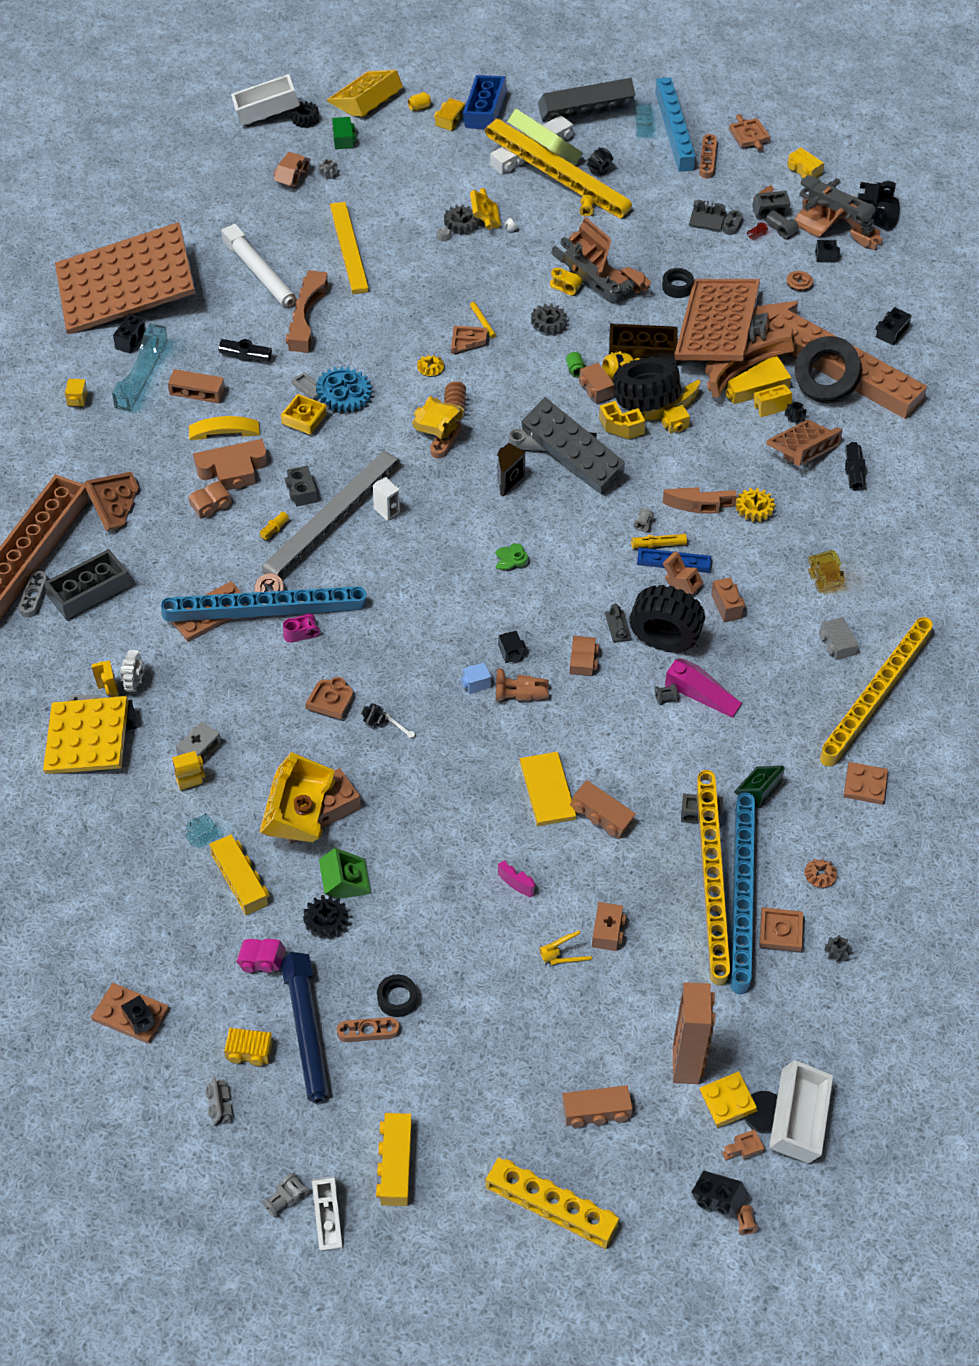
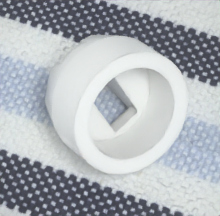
(510, 225)

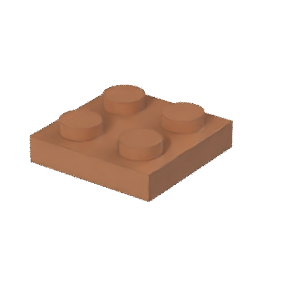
(865, 783)
(781, 929)

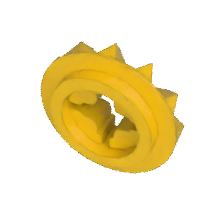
(435, 368)

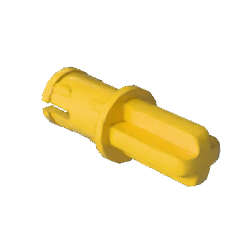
(274, 525)

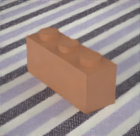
(196, 386)
(602, 809)
(597, 1106)

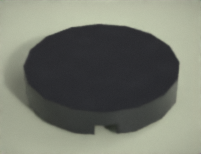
(763, 1119)

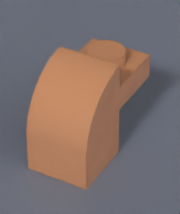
(681, 576)

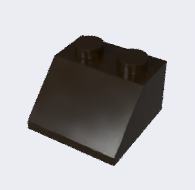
(510, 467)

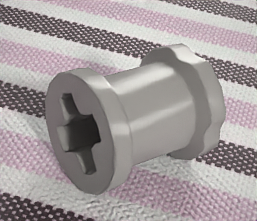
(642, 523)

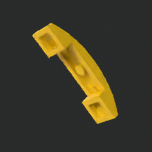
(690, 393)
(223, 425)

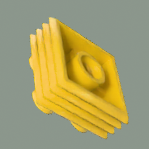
(303, 414)

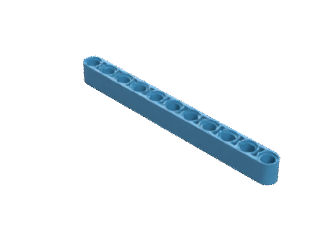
(255, 601)
(742, 899)

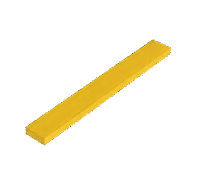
(349, 248)

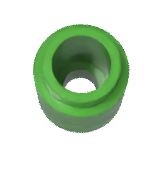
(575, 363)

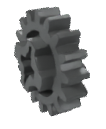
(460, 219)
(548, 318)

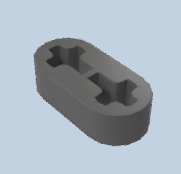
(734, 223)

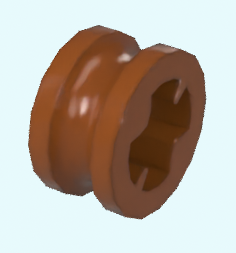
(300, 800)

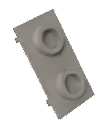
(217, 1093)

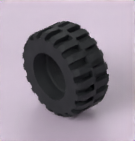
(647, 384)
(667, 618)

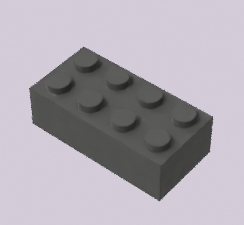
(87, 584)

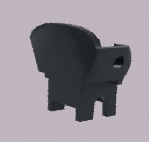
(886, 205)

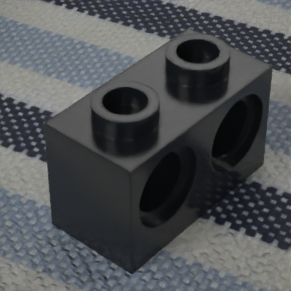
(893, 325)
(129, 333)
(719, 1193)

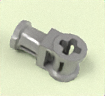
(287, 1193)

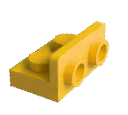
(105, 677)

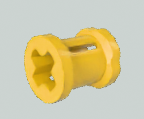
(586, 205)

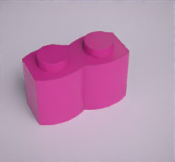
(261, 955)

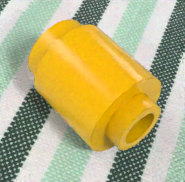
(419, 101)

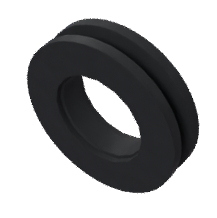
(828, 346)

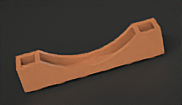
(313, 288)

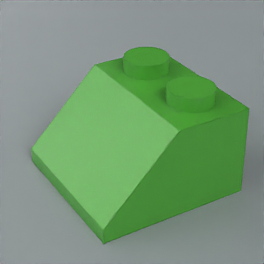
(344, 874)

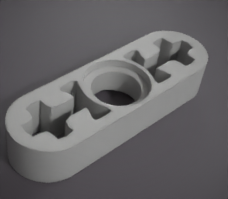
(32, 587)

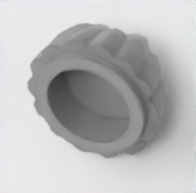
(443, 234)

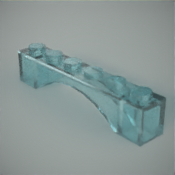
(130, 388)

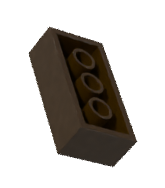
(644, 340)

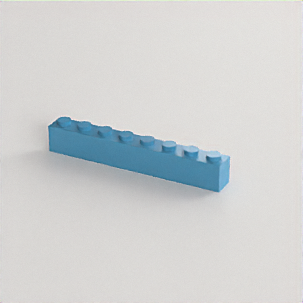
(675, 124)

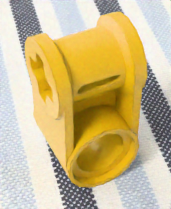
(566, 281)

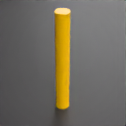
(482, 319)

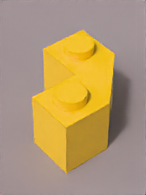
(621, 424)

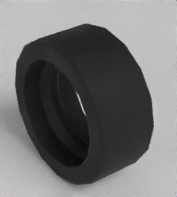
(677, 274)
(397, 981)

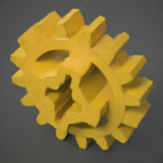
(763, 507)

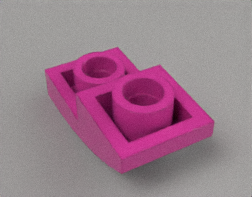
(520, 882)

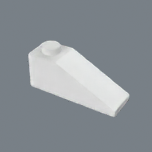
(326, 1212)

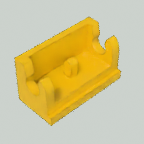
(772, 400)

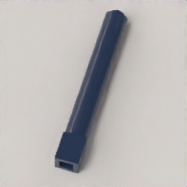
(296, 974)

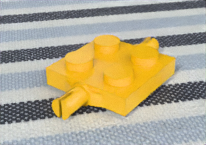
(485, 209)

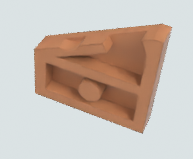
(467, 338)

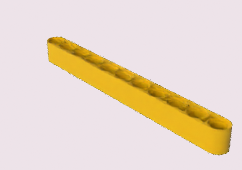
(558, 168)
(875, 692)
(712, 884)

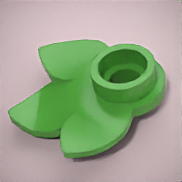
(511, 557)

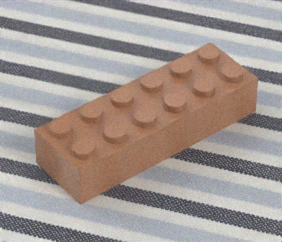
(693, 1032)

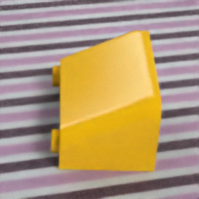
(295, 778)

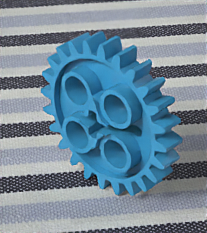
(343, 389)

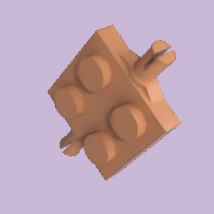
(749, 132)

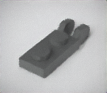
(759, 326)

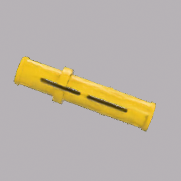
(658, 541)

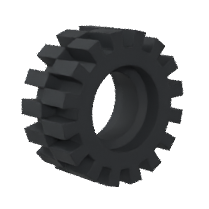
(311, 118)

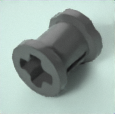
(666, 693)

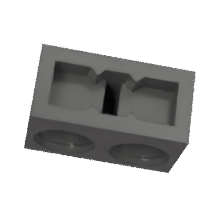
(770, 201)
(301, 486)
(690, 808)

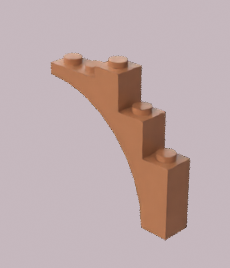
(723, 371)

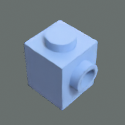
(476, 678)

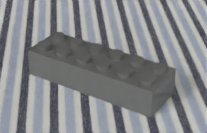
(586, 99)
(573, 445)

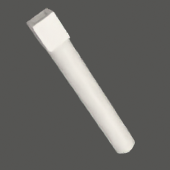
(236, 242)

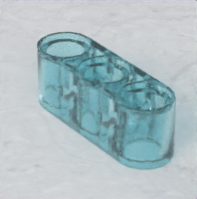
(643, 119)

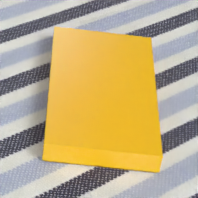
(547, 788)

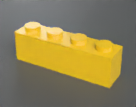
(239, 875)
(395, 1159)

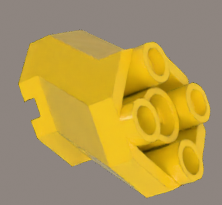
(437, 417)

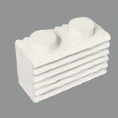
(386, 498)

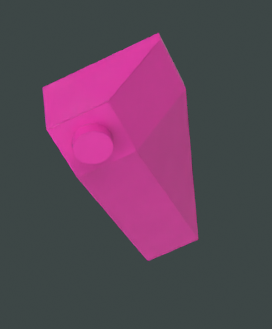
(700, 686)

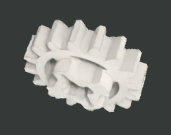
(132, 671)

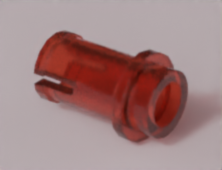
(761, 228)

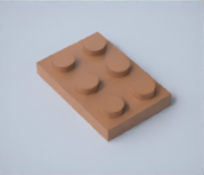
(110, 1012)

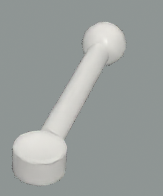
(410, 734)

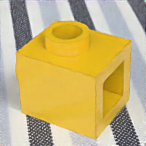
(76, 392)
(676, 419)

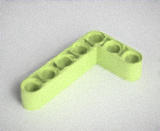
(545, 137)

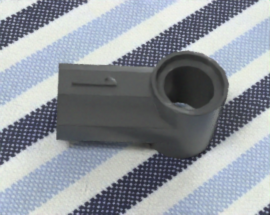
(784, 227)

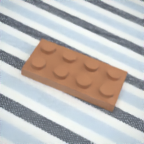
(196, 628)

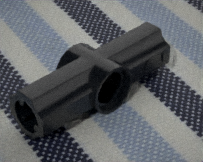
(245, 350)
(855, 466)

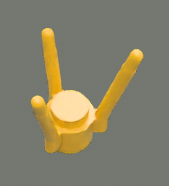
(550, 951)

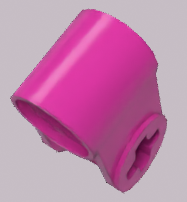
(299, 628)

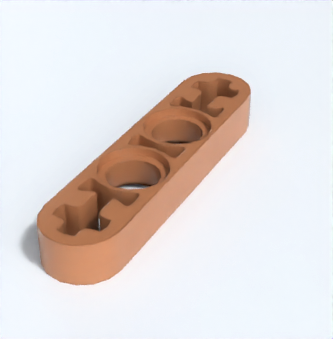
(708, 156)

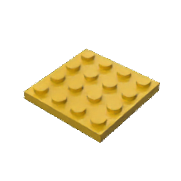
(86, 735)

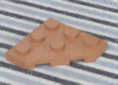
(112, 498)

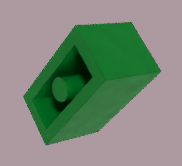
(343, 133)

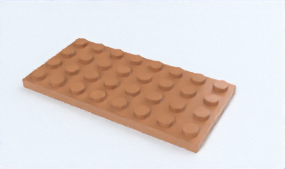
(718, 320)

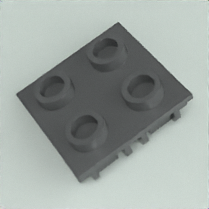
(707, 216)

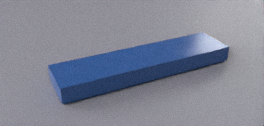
(655, 558)

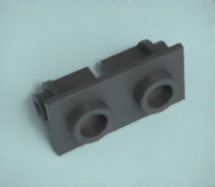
(617, 623)

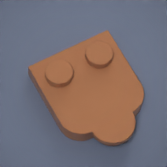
(330, 697)

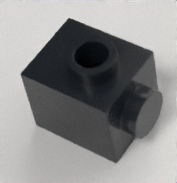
(511, 646)
(137, 1015)

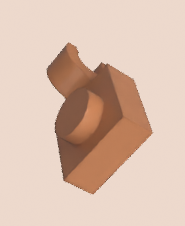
(746, 1144)

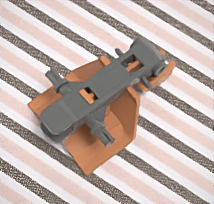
(827, 205)
(588, 258)

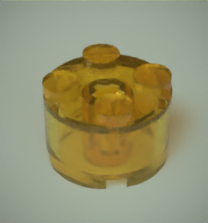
(825, 570)

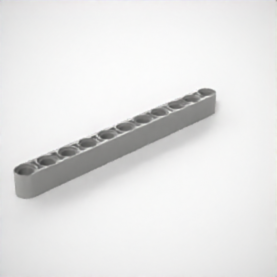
(330, 516)

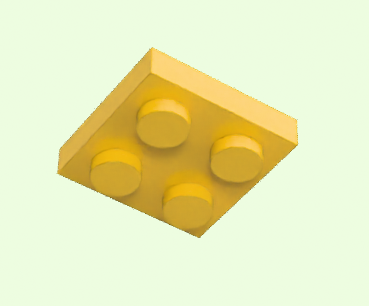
(728, 1099)

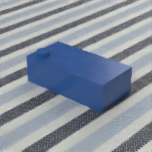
(484, 101)

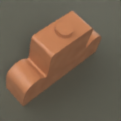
(232, 463)

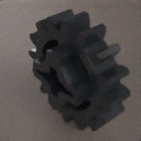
(335, 913)

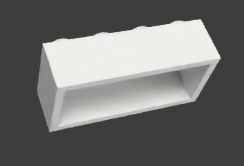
(265, 100)
(801, 1112)

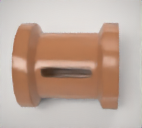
(746, 1221)

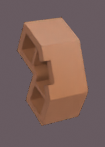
(290, 167)

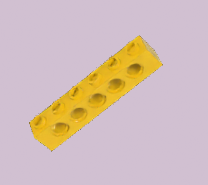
(557, 1213)

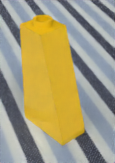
(758, 378)

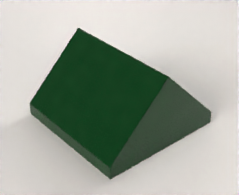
(762, 783)

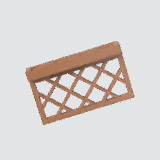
(813, 444)

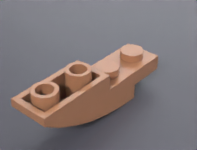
(698, 502)

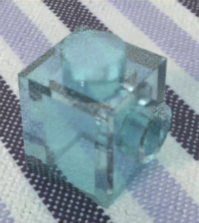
(201, 831)

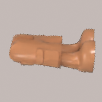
(526, 687)

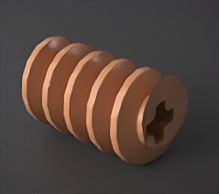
(455, 394)

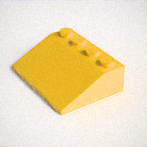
(367, 92)

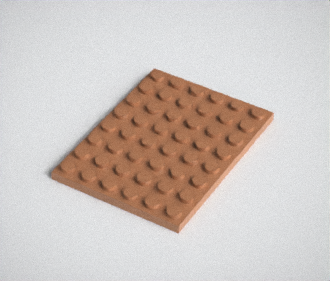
(124, 278)

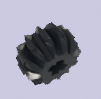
(600, 161)

